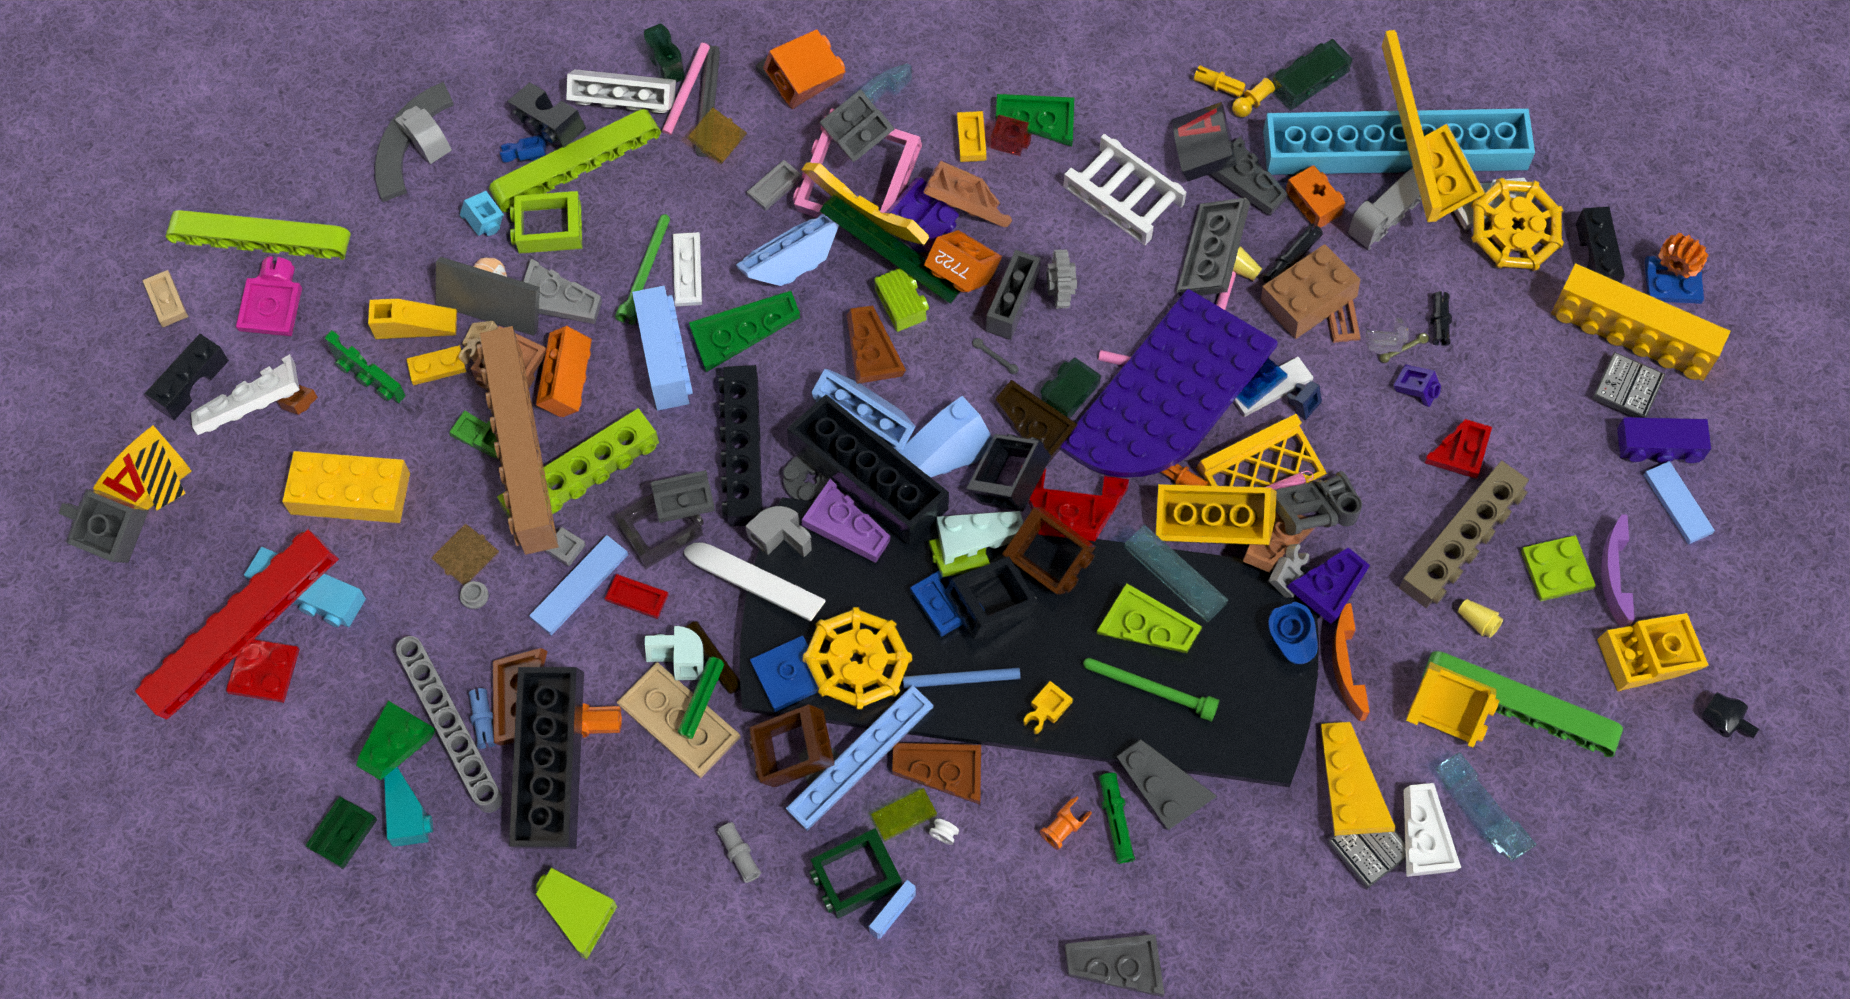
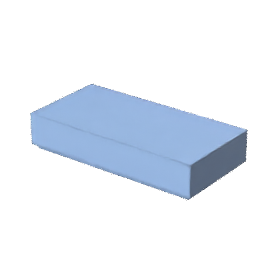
(892, 910)

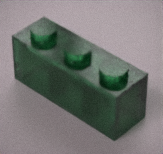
(1311, 73)

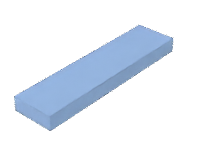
(578, 585)

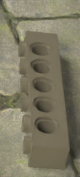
(1501, 481)

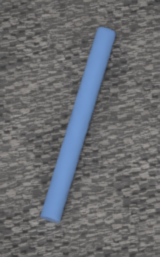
(961, 677)

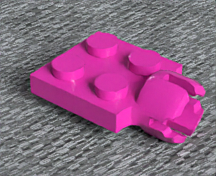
(270, 300)

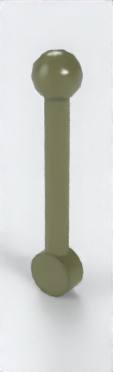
(1421, 338)

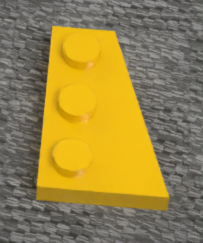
(1452, 171)

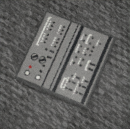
(1628, 386)
(1369, 854)

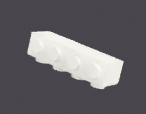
(621, 89)

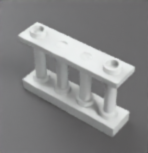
(1120, 212)

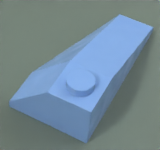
(949, 440)

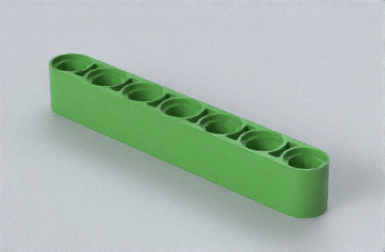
(1539, 708)

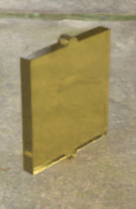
(717, 135)
(465, 554)

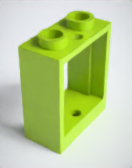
(547, 241)

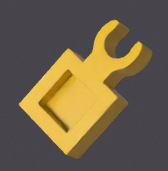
(1049, 705)

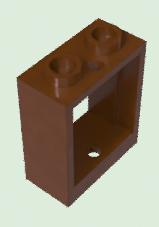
(1026, 535)
(816, 741)

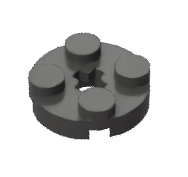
(794, 479)

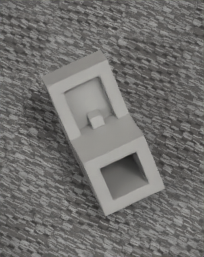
(424, 133)
(774, 526)

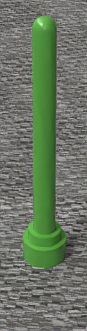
(628, 309)
(1205, 706)

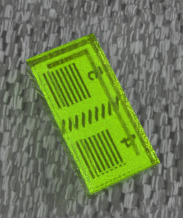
(904, 814)

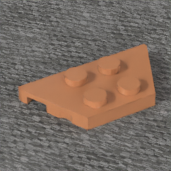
(965, 192)

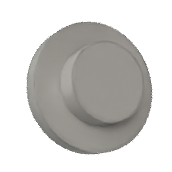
(474, 595)

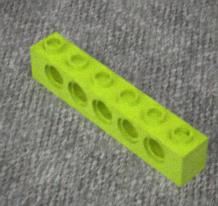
(586, 455)

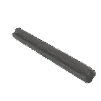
(709, 87)

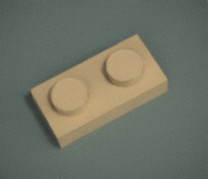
(165, 298)

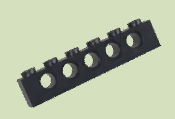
(741, 381)

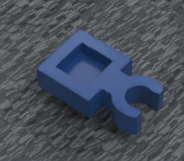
(527, 148)

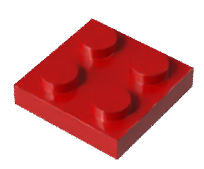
(263, 671)

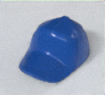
(1294, 632)

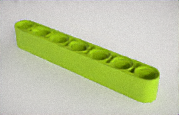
(575, 158)
(258, 233)

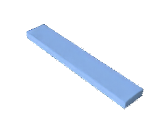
(859, 757)

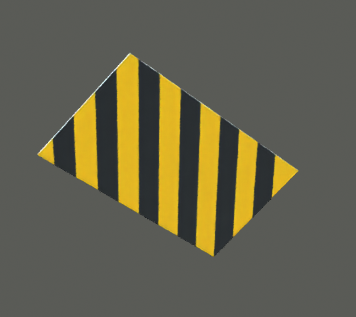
(158, 474)

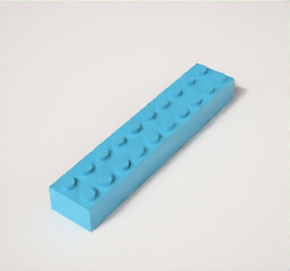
(1378, 144)

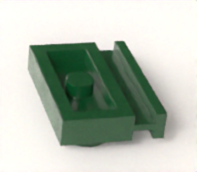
(341, 832)

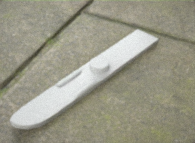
(754, 580)

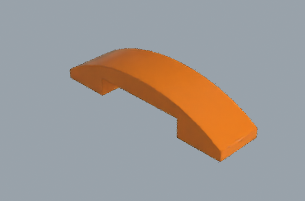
(1353, 695)

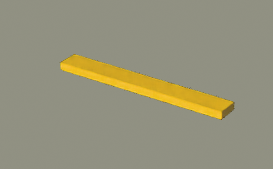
(1411, 126)

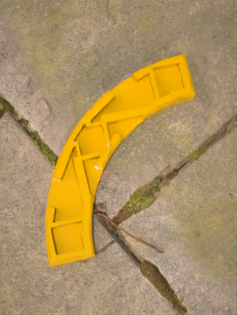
(893, 224)

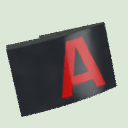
(1204, 142)

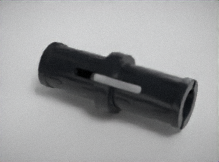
(1441, 318)

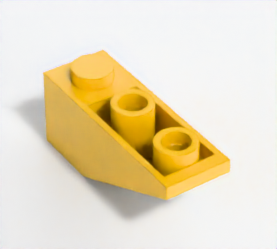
(410, 319)

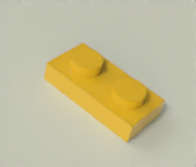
(971, 136)
(435, 365)

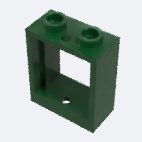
(892, 878)

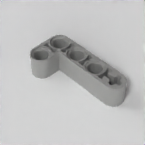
(1374, 219)

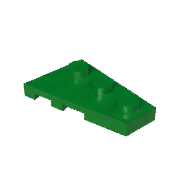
(1046, 115)
(393, 741)

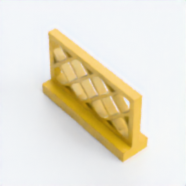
(1256, 444)

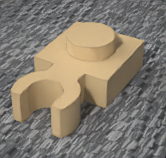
(473, 338)

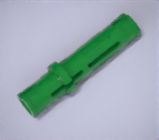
(1114, 804)

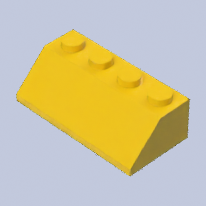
(1215, 514)

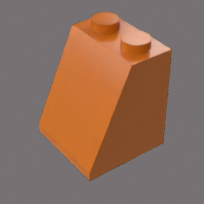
(803, 67)

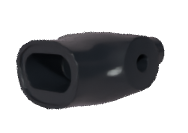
(1727, 715)

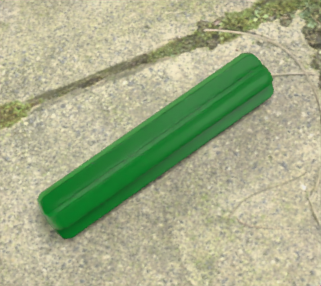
(700, 697)

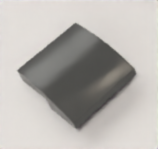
(856, 125)

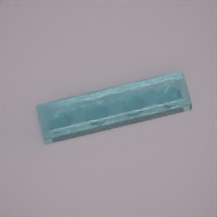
(1176, 573)

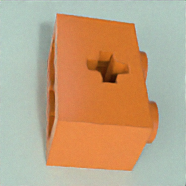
(1315, 196)

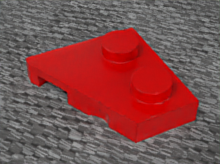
(1462, 449)

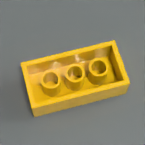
(346, 487)

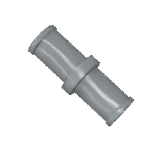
(739, 852)

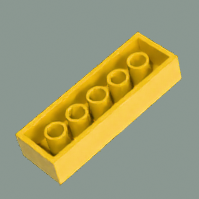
(1640, 323)

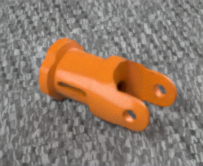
(1063, 825)

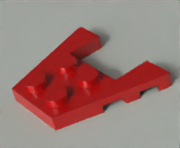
(1079, 511)

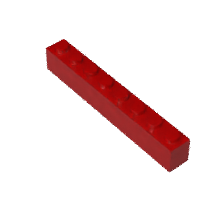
(236, 624)

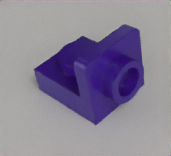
(1418, 383)

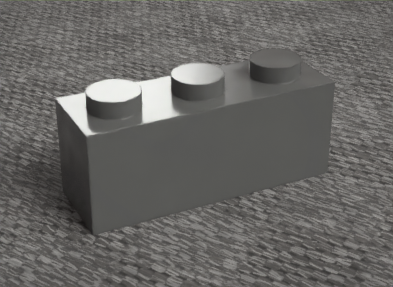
(1013, 294)

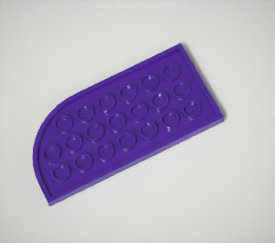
(1170, 391)

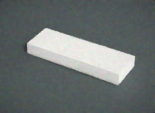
(687, 269)
(1296, 373)

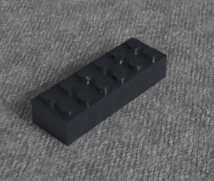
(868, 469)
(546, 758)

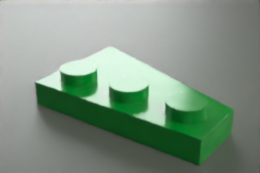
(372, 375)

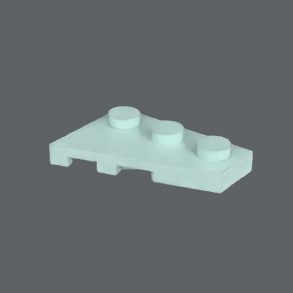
(974, 532)

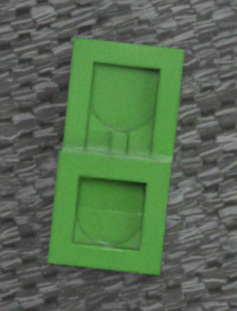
(475, 433)

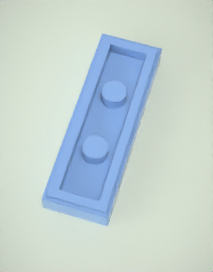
(1679, 502)

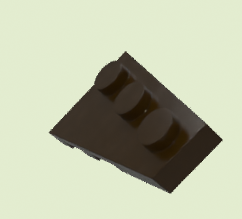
(1034, 417)

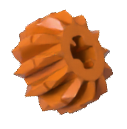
(1683, 255)

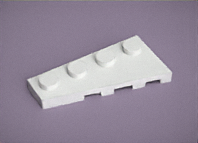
(247, 397)

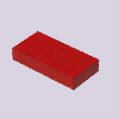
(636, 596)

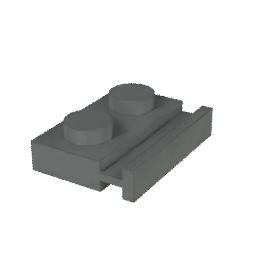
(682, 496)

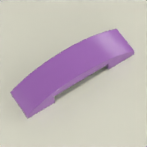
(1619, 603)

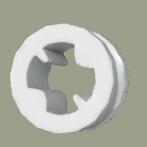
(944, 831)

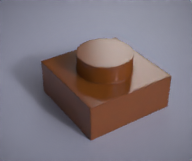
(299, 401)

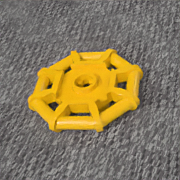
(1532, 222)
(852, 673)

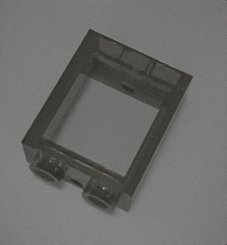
(627, 518)

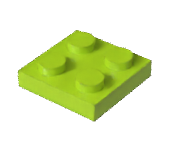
(1558, 568)

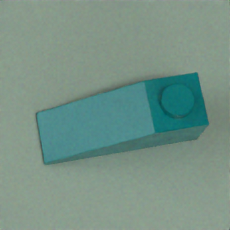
(405, 816)

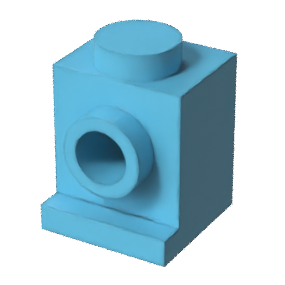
(482, 214)

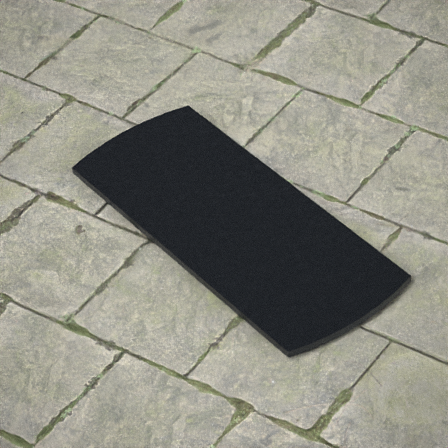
(1234, 658)

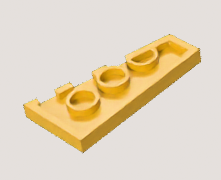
(1352, 789)

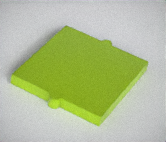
(961, 564)

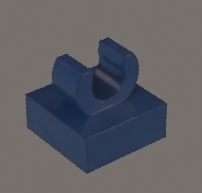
(1307, 399)

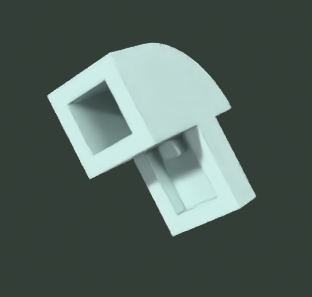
(682, 648)

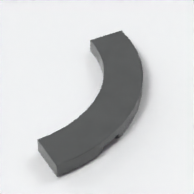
(395, 142)

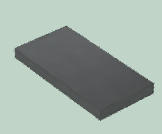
(1214, 247)
(487, 295)

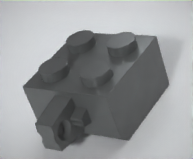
(104, 525)

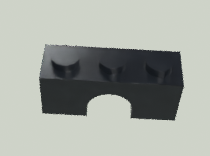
(535, 110)
(1598, 233)
(172, 389)

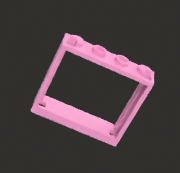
(898, 183)

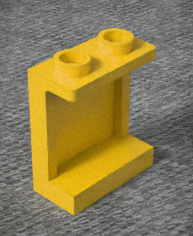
(1453, 704)

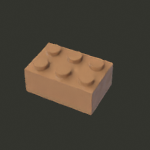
(1310, 291)

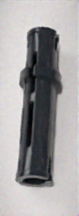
(1295, 252)

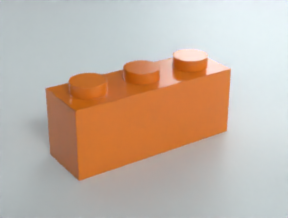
(564, 371)

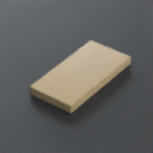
(659, 706)

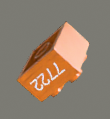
(962, 261)

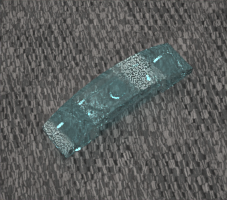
(892, 80)
(1482, 809)

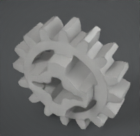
(1061, 278)

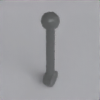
(978, 344)

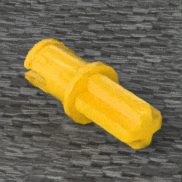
(1219, 81)

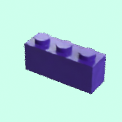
(1664, 439)

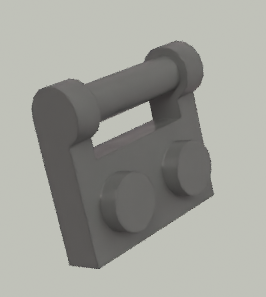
(1302, 500)

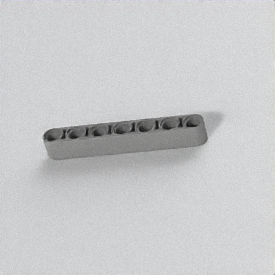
(452, 736)

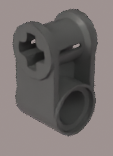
(1341, 494)

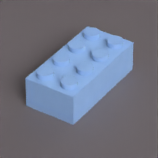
(663, 347)

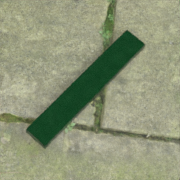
(887, 246)

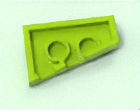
(1148, 622)

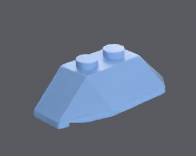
(791, 252)
(866, 406)

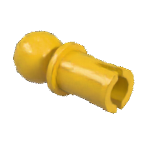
(1243, 106)

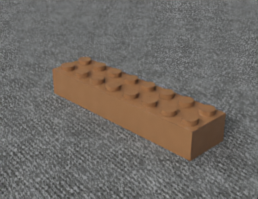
(517, 441)

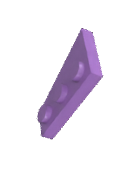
(843, 523)

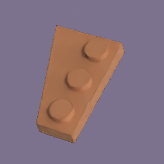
(1267, 556)

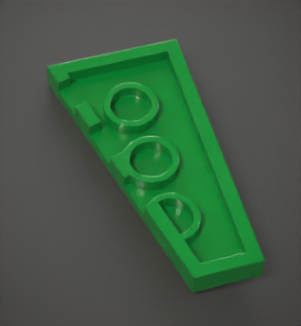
(739, 328)

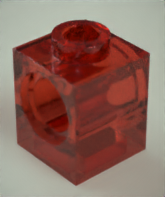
(1008, 127)

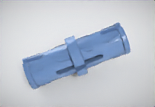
(481, 718)

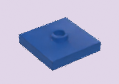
(785, 674)

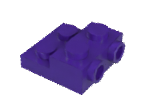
(928, 212)

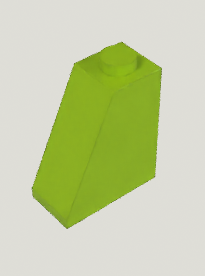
(576, 909)

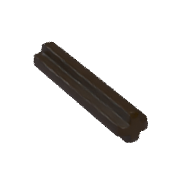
(727, 676)

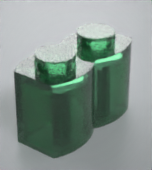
(664, 53)
(1070, 387)

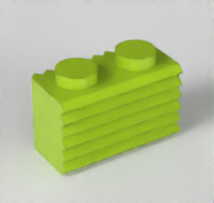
(901, 299)

